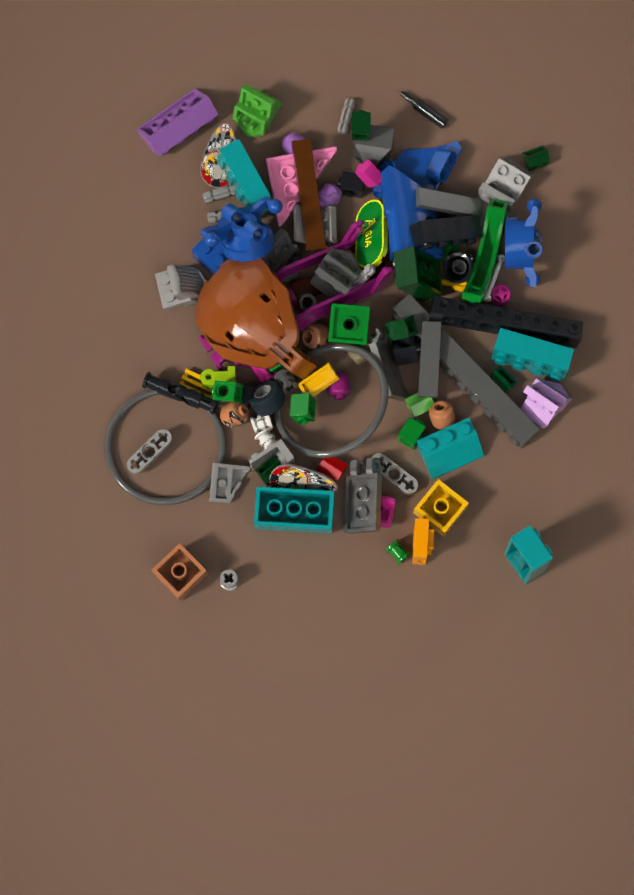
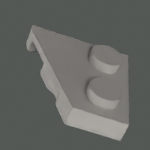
(225, 481)

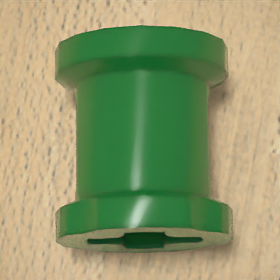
(397, 551)

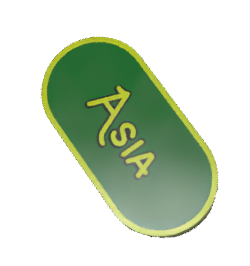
(373, 240)

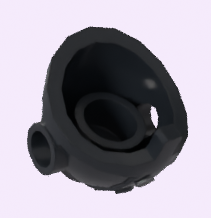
(458, 267)

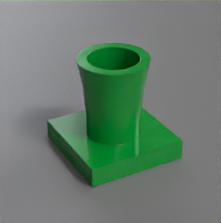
(357, 315)

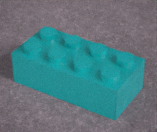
(242, 175)
(532, 355)
(294, 510)
(528, 554)

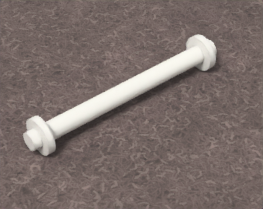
(501, 258)

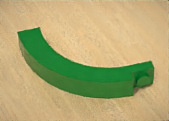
(488, 251)

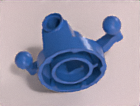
(242, 232)
(522, 242)

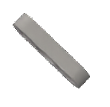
(163, 446)
(408, 478)

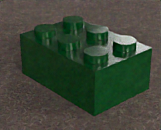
(417, 273)

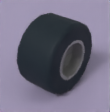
(267, 398)

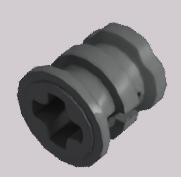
(286, 381)

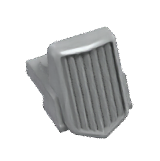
(179, 286)

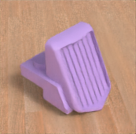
(544, 401)

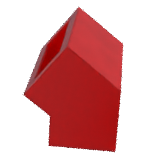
(332, 468)

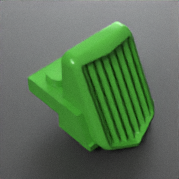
(255, 111)

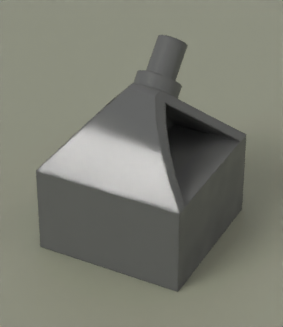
(378, 148)

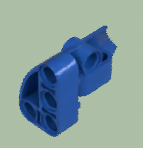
(425, 166)
(401, 211)

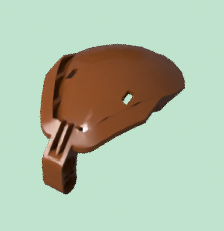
(261, 330)

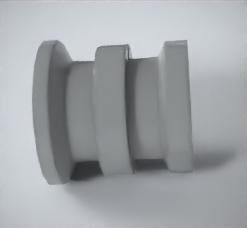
(229, 586)

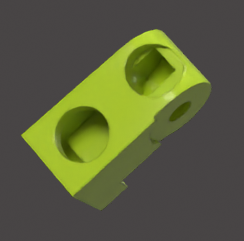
(209, 376)

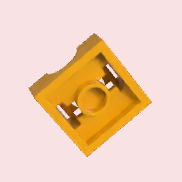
(422, 541)

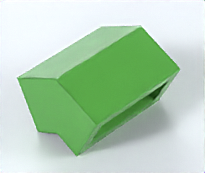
(418, 405)

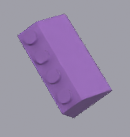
(177, 122)

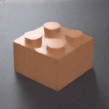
(179, 572)

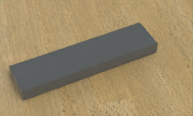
(448, 202)
(429, 359)

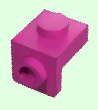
(387, 511)

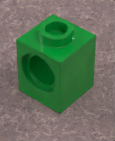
(234, 394)
(303, 408)
(411, 432)

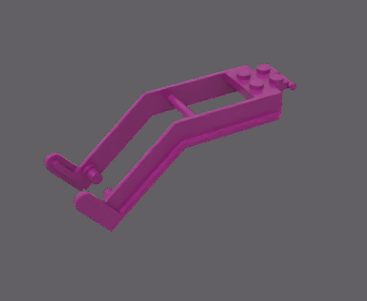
(324, 308)

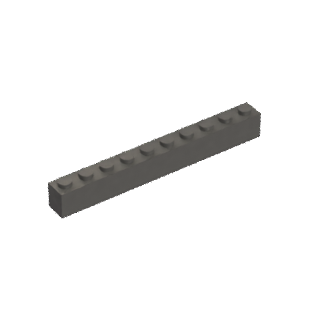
(473, 380)

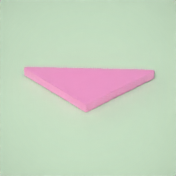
(284, 181)

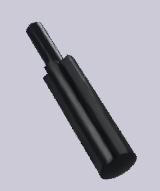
(426, 110)

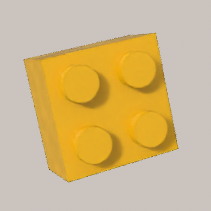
(441, 507)

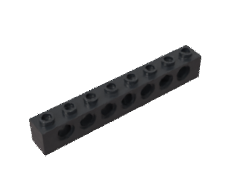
(492, 318)

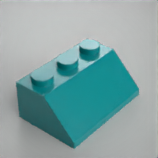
(450, 448)

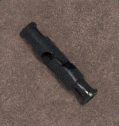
(189, 396)

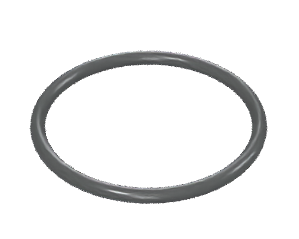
(372, 427)
(136, 494)

